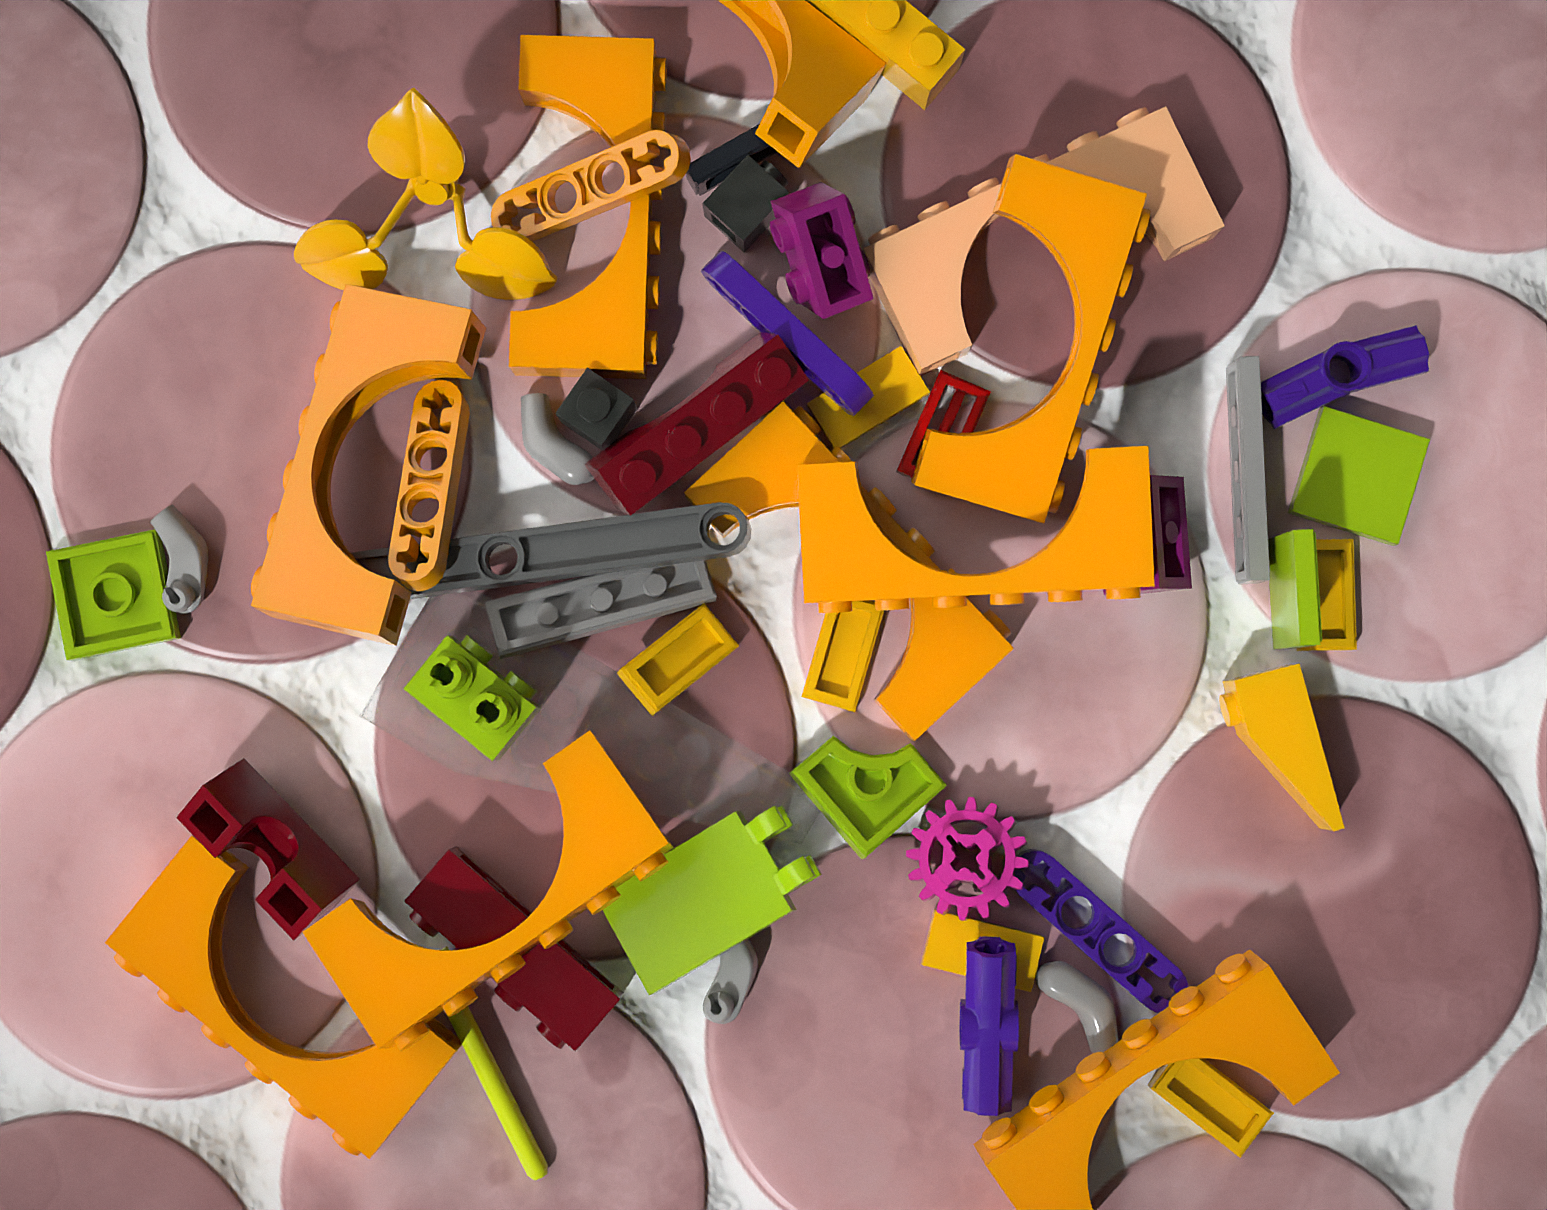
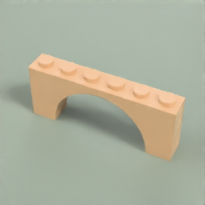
(922, 266)

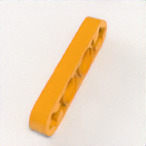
(587, 181)
(424, 484)

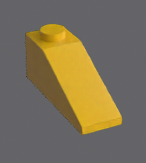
(1280, 729)

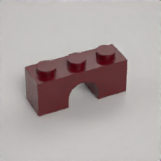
(248, 814)

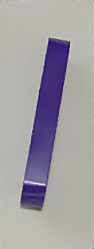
(771, 316)
(1101, 926)

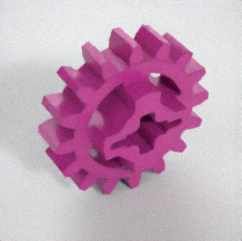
(987, 840)

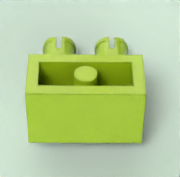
(474, 696)

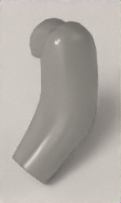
(548, 445)
(186, 561)
(731, 983)
(1083, 996)

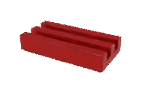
(962, 388)

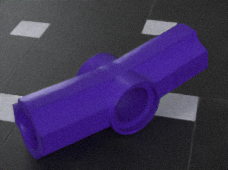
(1370, 363)
(989, 1026)

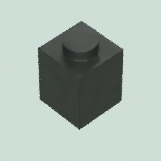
(742, 201)
(596, 410)

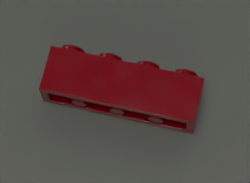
(555, 981)

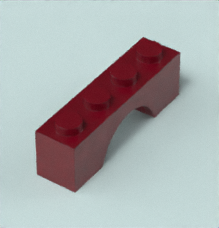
(673, 444)

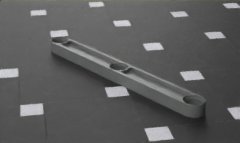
(578, 549)

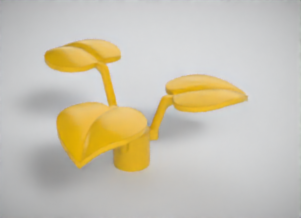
(420, 146)

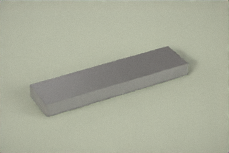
(1247, 471)
(595, 605)

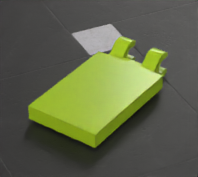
(707, 898)

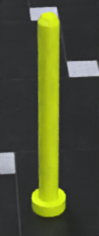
(499, 1093)

